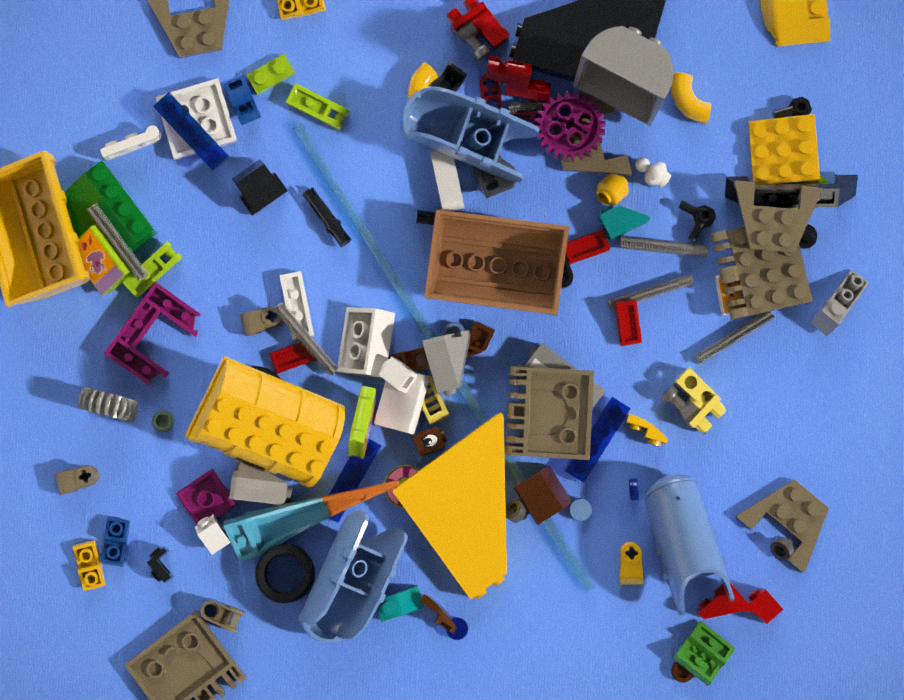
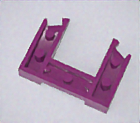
(123, 346)

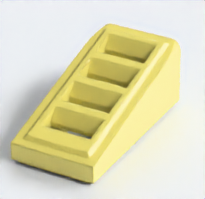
(439, 416)

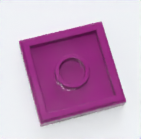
(206, 497)

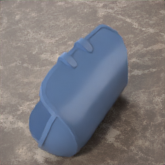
(464, 128)
(683, 535)
(351, 581)

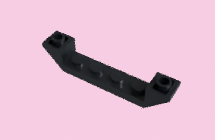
(788, 195)

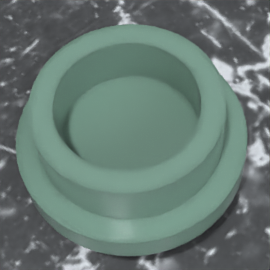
(163, 421)

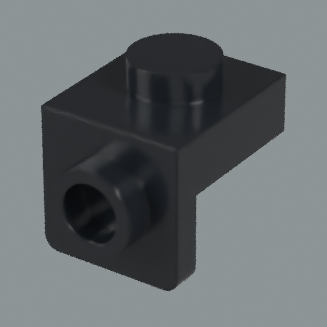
(451, 78)
(159, 570)

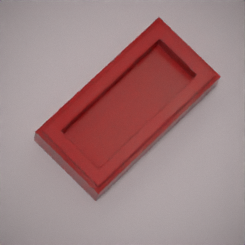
(587, 247)
(628, 322)
(291, 357)

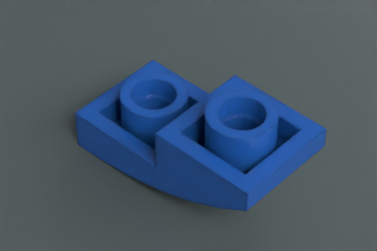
(115, 542)

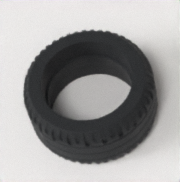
(265, 587)

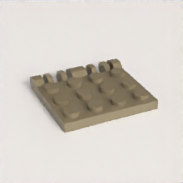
(765, 277)
(554, 412)
(185, 664)

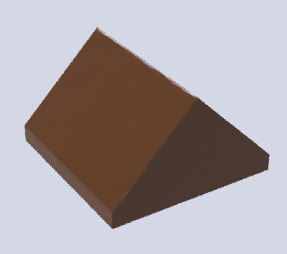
(543, 495)

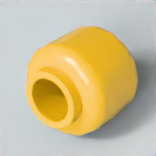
(612, 189)

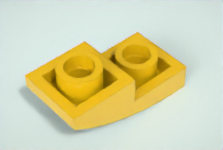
(298, 8)
(653, 434)
(89, 565)

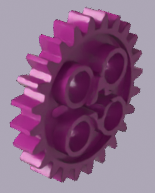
(578, 110)

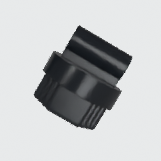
(808, 238)

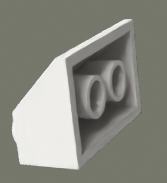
(365, 341)

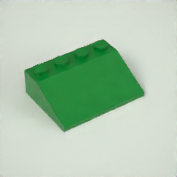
(103, 188)

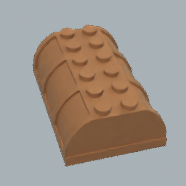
(496, 262)

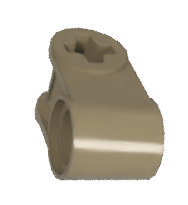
(257, 321)
(72, 479)
(223, 615)

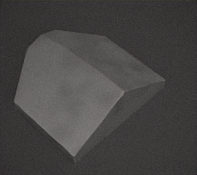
(491, 184)

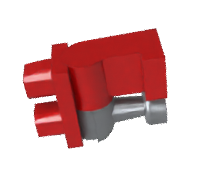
(475, 22)

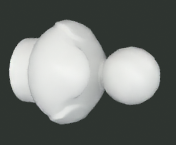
(654, 174)

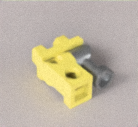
(700, 403)

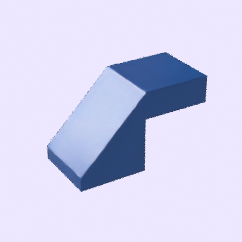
(242, 100)

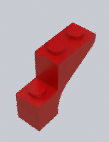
(760, 604)

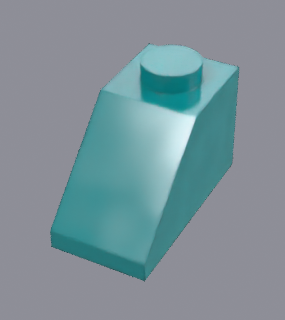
(620, 221)
(400, 604)

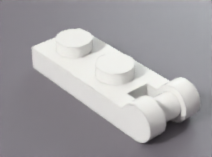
(132, 143)

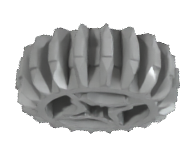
(108, 404)

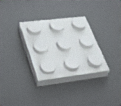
(208, 107)

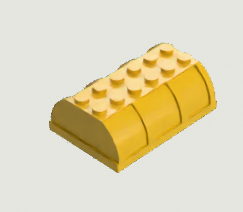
(36, 233)
(268, 422)

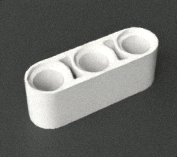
(447, 181)

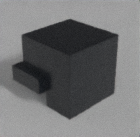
(258, 186)

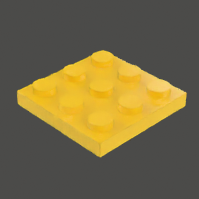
(784, 150)

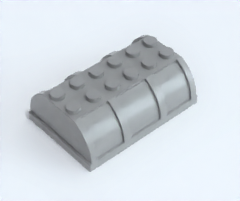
(626, 72)

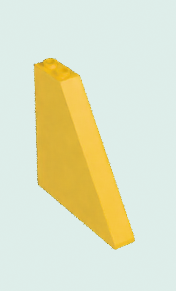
(463, 508)

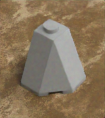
(447, 360)
(257, 485)

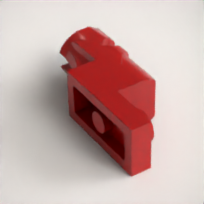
(518, 80)

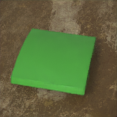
(703, 653)

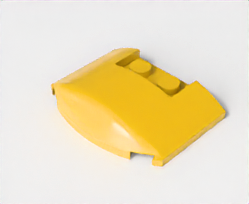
(796, 21)

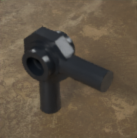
(797, 107)
(702, 216)

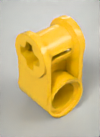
(631, 568)

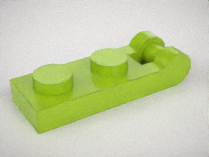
(316, 106)
(156, 269)

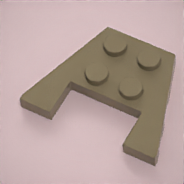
(193, 31)
(596, 162)
(772, 226)
(795, 511)

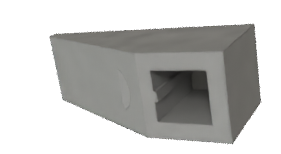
(839, 303)

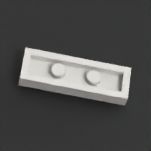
(296, 300)

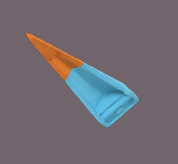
(271, 526)

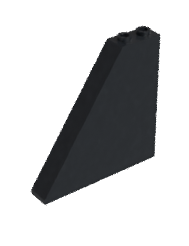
(559, 36)

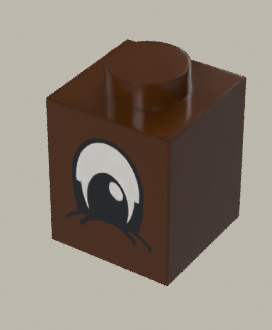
(430, 441)

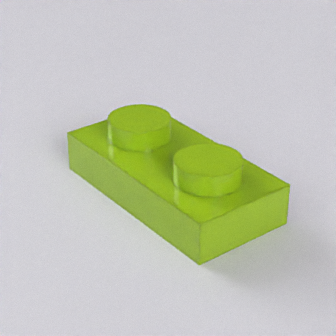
(270, 74)

